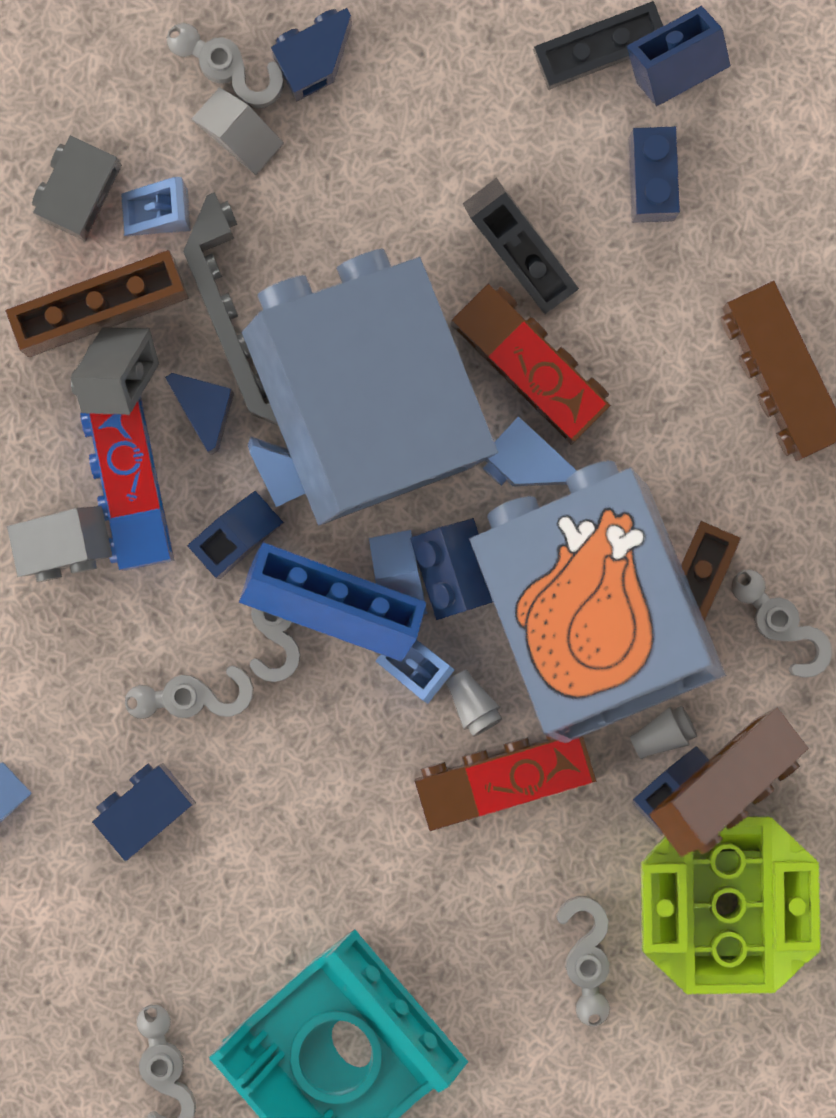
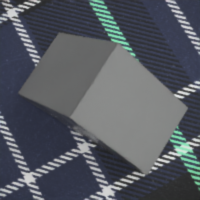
(238, 130)

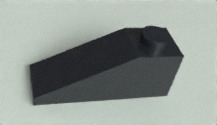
(520, 245)

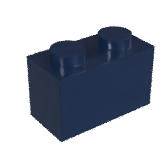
(679, 55)
(654, 174)
(451, 569)
(142, 811)

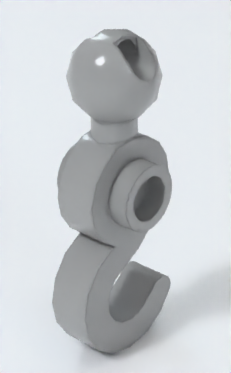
(223, 63)
(779, 621)
(273, 628)
(187, 695)
(586, 961)
(163, 1061)

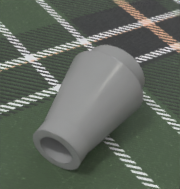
(474, 706)
(664, 733)

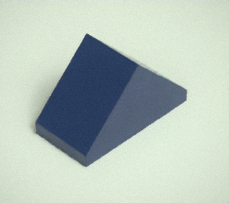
(205, 406)

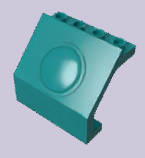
(286, 1053)

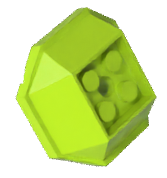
(757, 943)

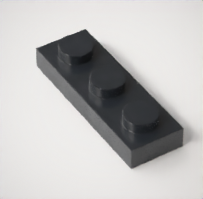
(594, 45)

